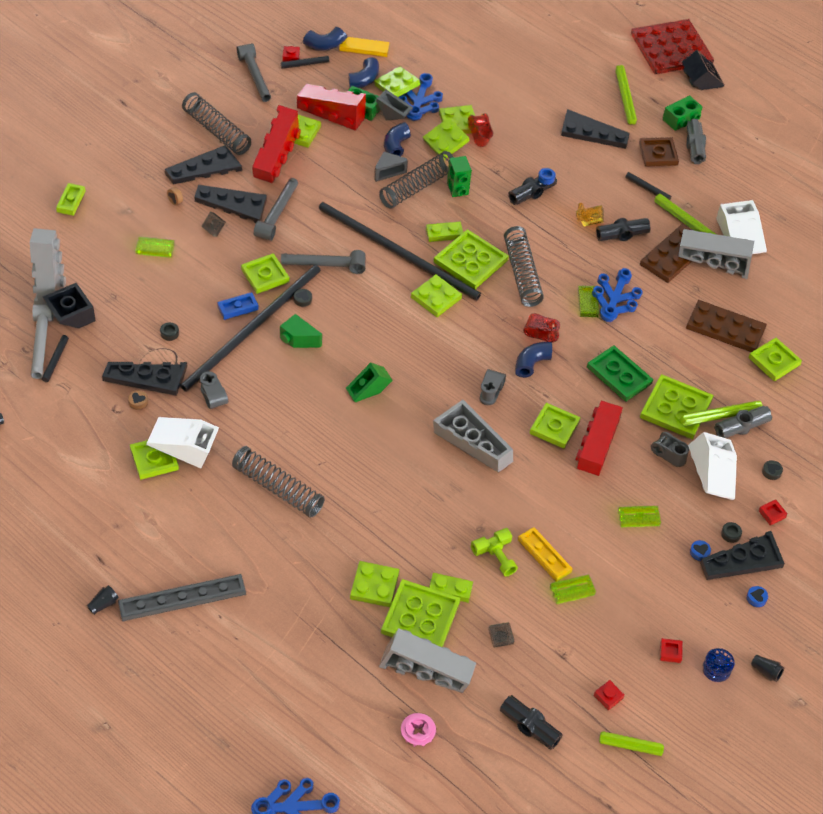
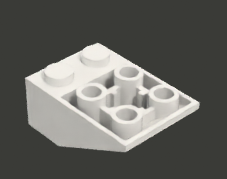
(742, 222)
(183, 439)
(715, 464)

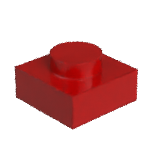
(291, 53)
(773, 512)
(671, 650)
(609, 695)

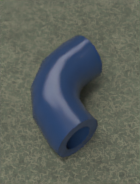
(325, 42)
(366, 75)
(395, 137)
(530, 355)

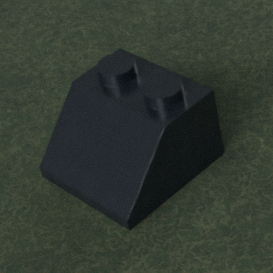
(702, 72)
(70, 306)

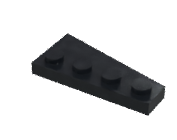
(591, 130)
(212, 162)
(239, 202)
(153, 377)
(753, 556)

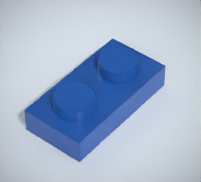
(238, 306)

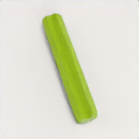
(631, 743)

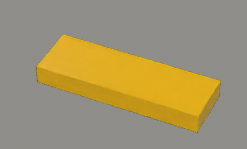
(365, 46)
(545, 554)

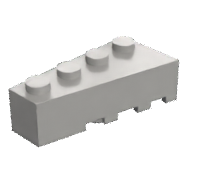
(46, 263)
(473, 435)
(427, 661)

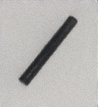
(302, 62)
(646, 185)
(55, 358)

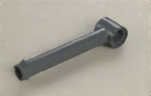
(248, 53)
(267, 228)
(355, 262)

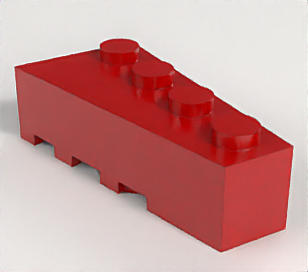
(336, 106)
(277, 144)

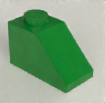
(300, 333)
(369, 382)

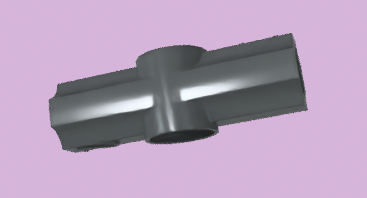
(696, 141)
(743, 422)

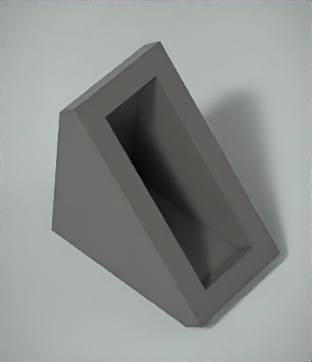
(392, 106)
(390, 166)

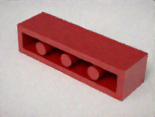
(599, 439)

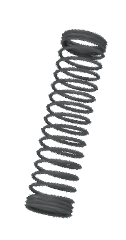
(197, 105)
(443, 166)
(508, 242)
(314, 510)

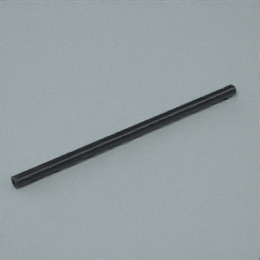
(433, 270)
(249, 328)

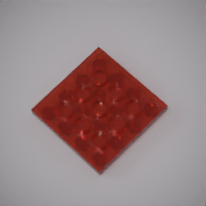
(669, 44)

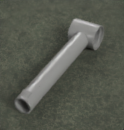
(42, 315)

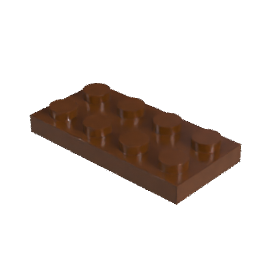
(665, 258)
(726, 326)

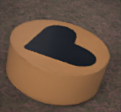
(175, 196)
(138, 400)

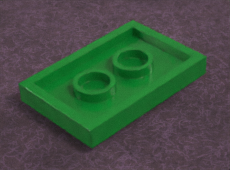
(619, 373)

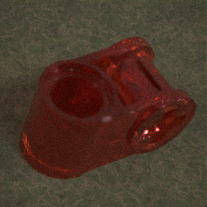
(480, 129)
(540, 328)

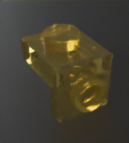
(590, 215)

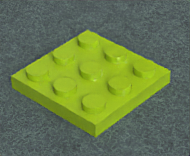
(471, 259)
(670, 401)
(422, 612)

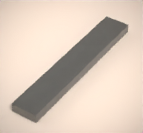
(181, 597)

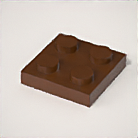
(659, 151)

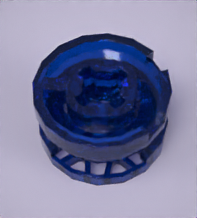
(718, 666)

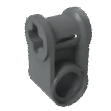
(491, 386)
(212, 390)
(671, 449)

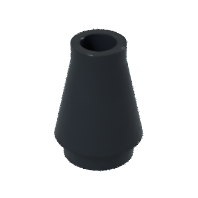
(102, 600)
(769, 668)

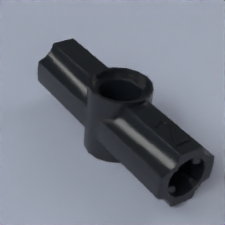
(529, 188)
(623, 229)
(531, 722)

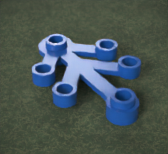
(416, 112)
(609, 311)
(291, 804)

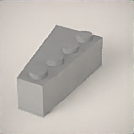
(717, 251)

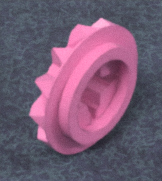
(418, 720)

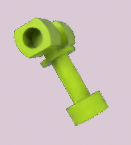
(494, 546)

